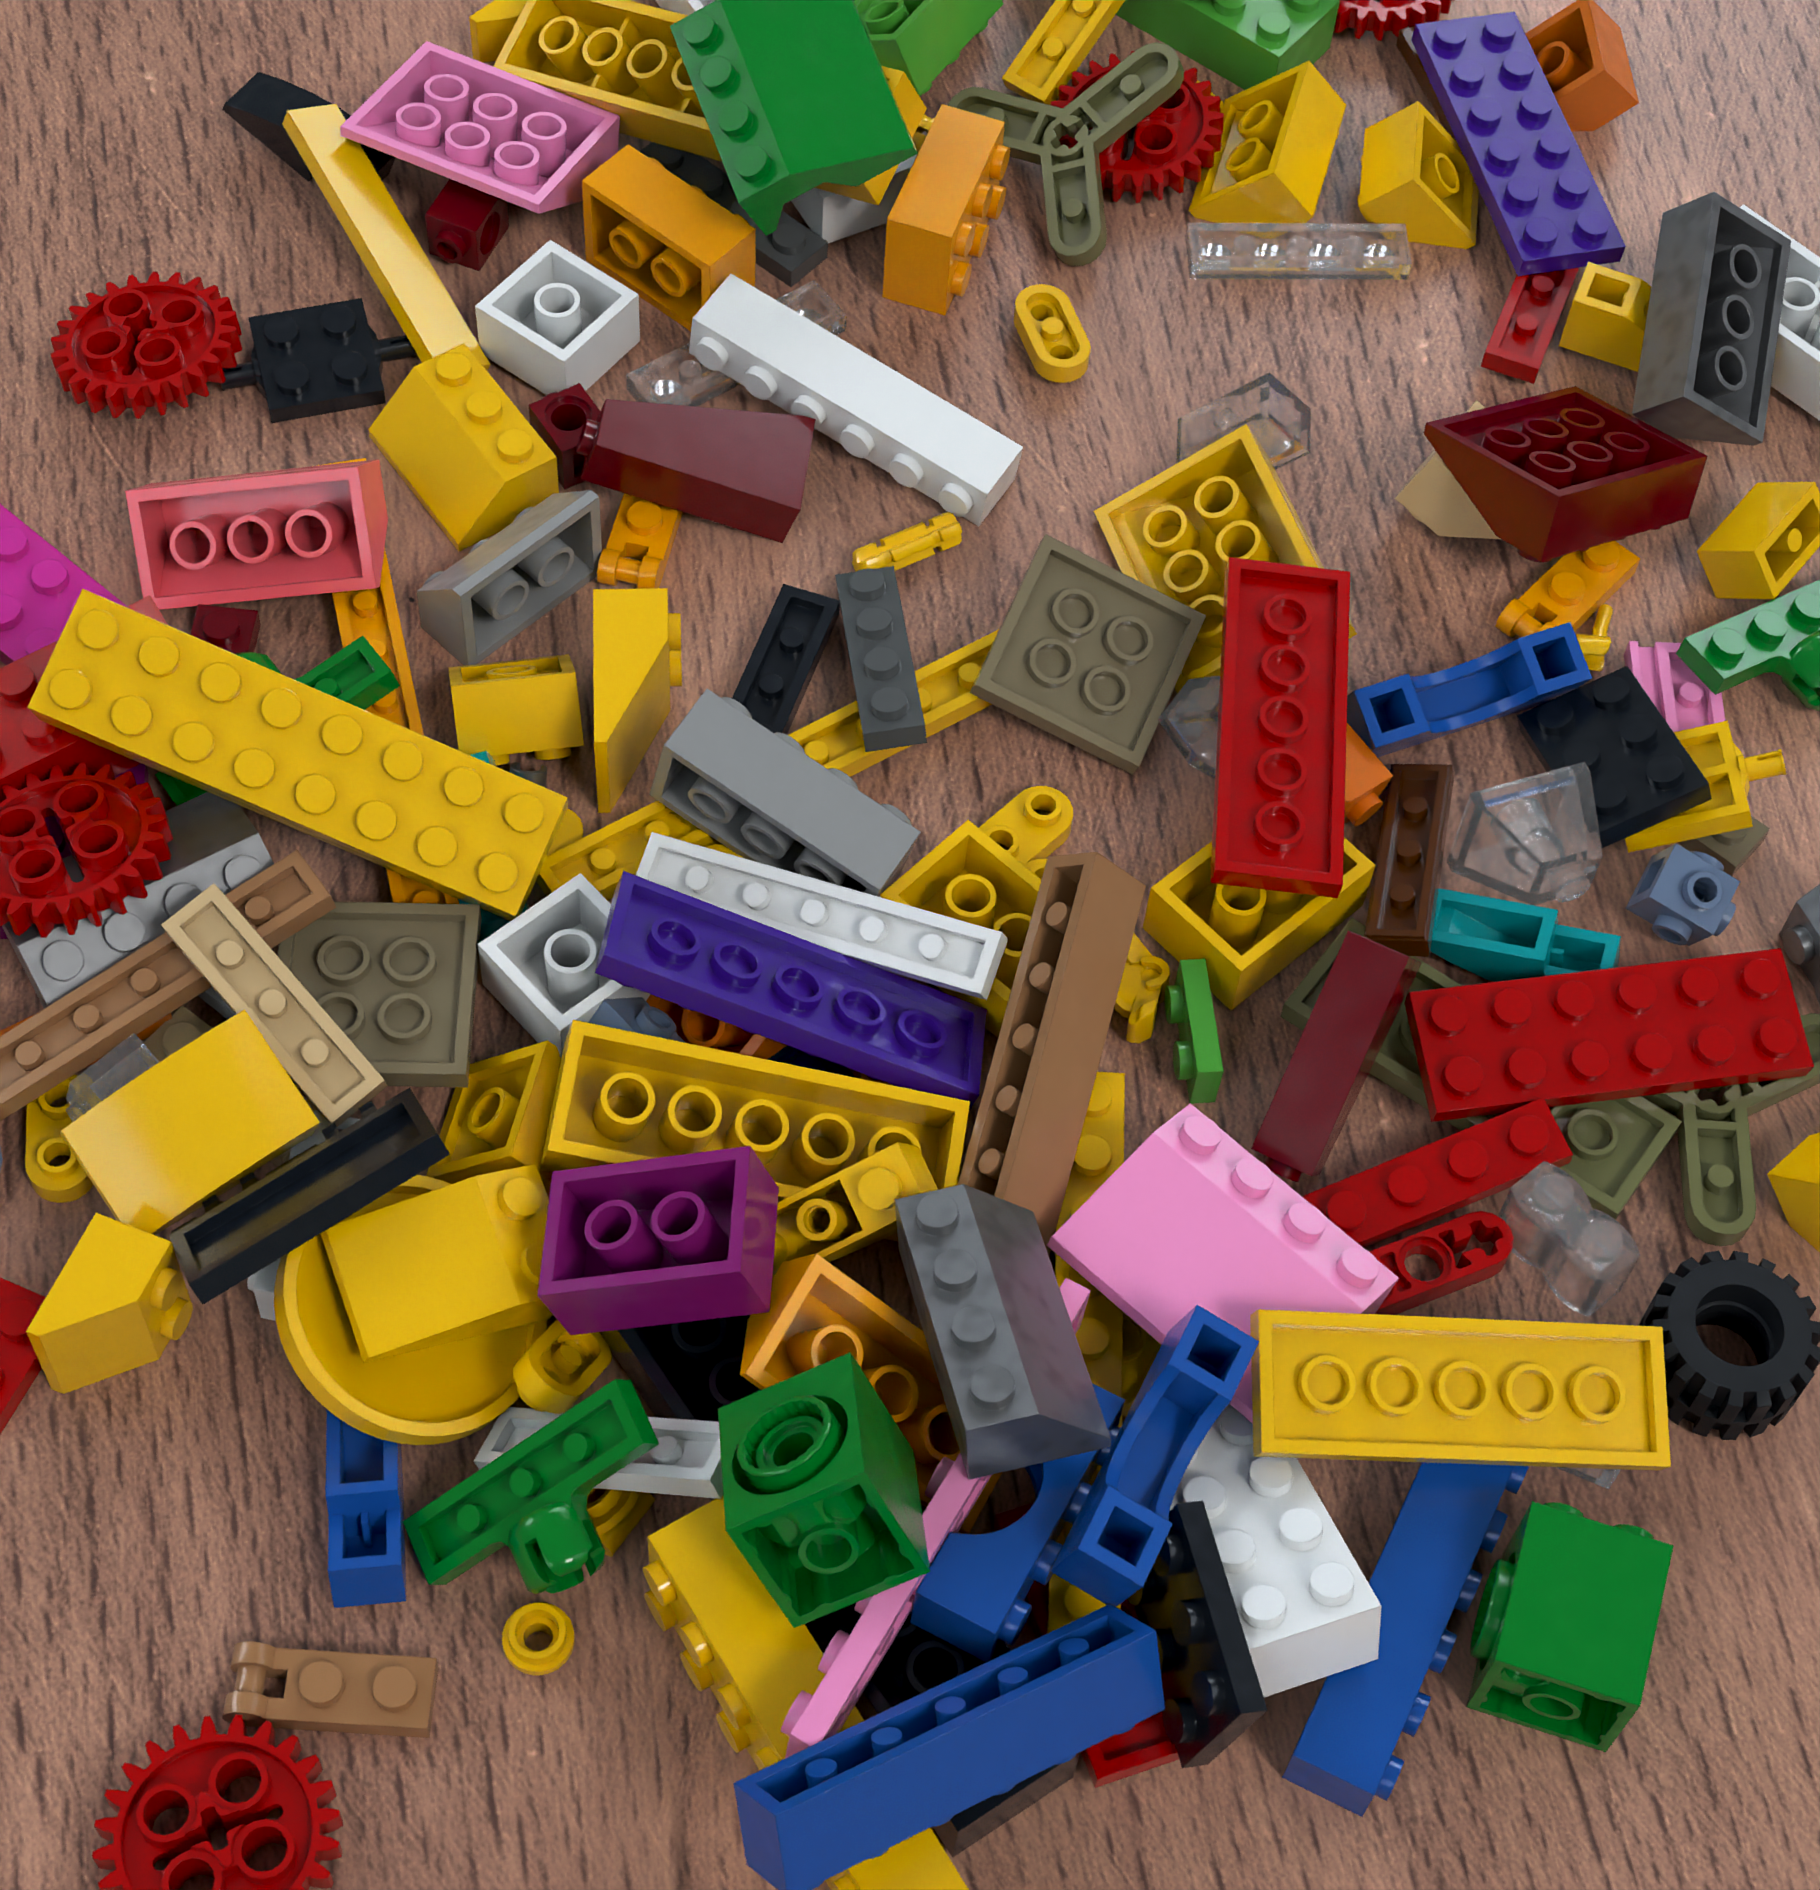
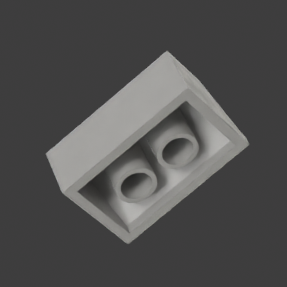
(513, 576)

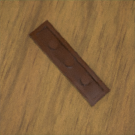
(1410, 858)

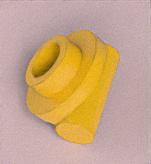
(616, 1514)

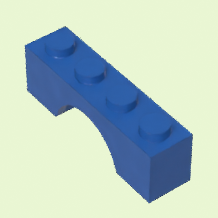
(1495, 685)
(1132, 1495)
(982, 1579)

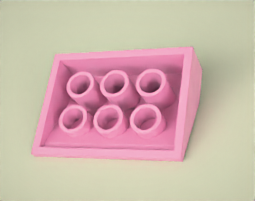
(486, 129)
(1215, 1230)

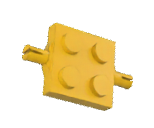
(1728, 780)

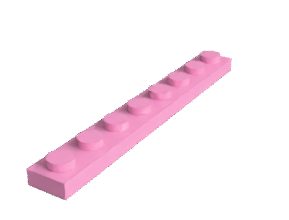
(855, 1657)

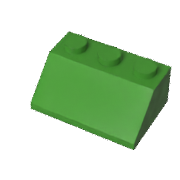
(923, 34)

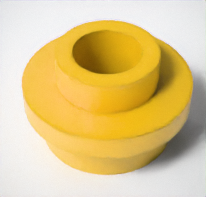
(532, 1619)

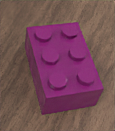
(659, 1241)

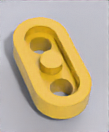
(1056, 344)
(1027, 832)
(45, 1142)
(560, 1368)

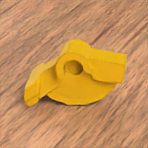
(1141, 991)

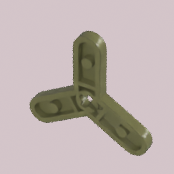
(1073, 175)
(1717, 1147)

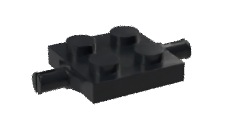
(317, 360)

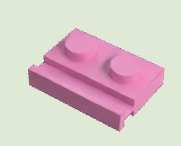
(1673, 686)

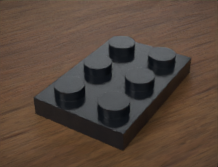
(1631, 752)
(1200, 1640)

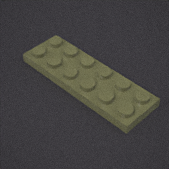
(1609, 1140)

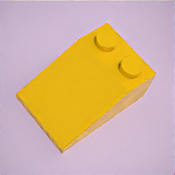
(632, 678)
(443, 1263)

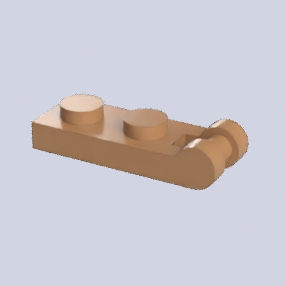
(333, 1690)

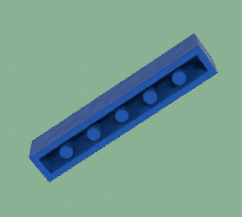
(1418, 1582)
(948, 1749)

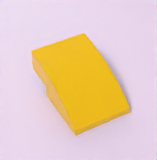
(190, 1126)

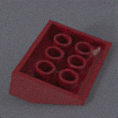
(1567, 471)

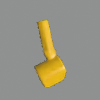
(1597, 644)

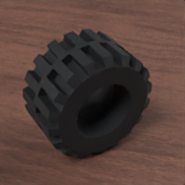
(1758, 1309)

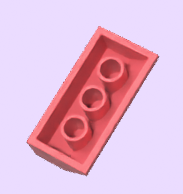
(260, 534)

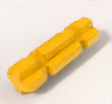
(910, 544)

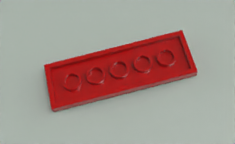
(1282, 729)
(1607, 1034)

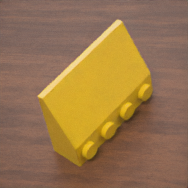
(1193, 518)

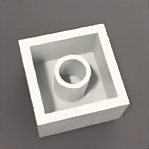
(558, 321)
(547, 962)

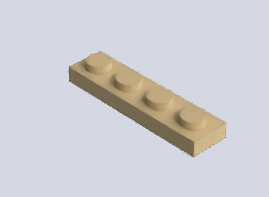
(286, 1014)

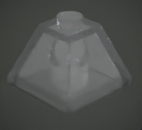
(1531, 837)

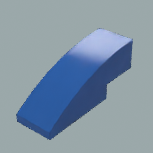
(364, 1517)

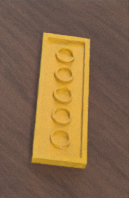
(1458, 1390)

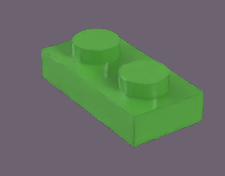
(1198, 1052)

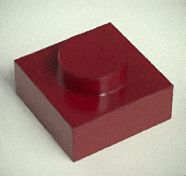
(227, 627)

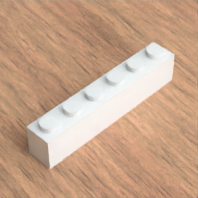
(854, 399)

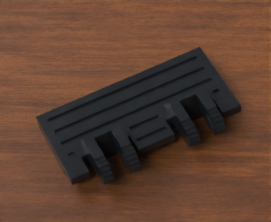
(306, 1195)

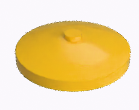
(402, 1398)

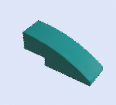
(1515, 939)

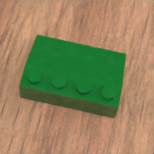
(791, 98)

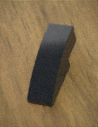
(261, 111)

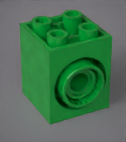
(821, 1491)
(1569, 1625)

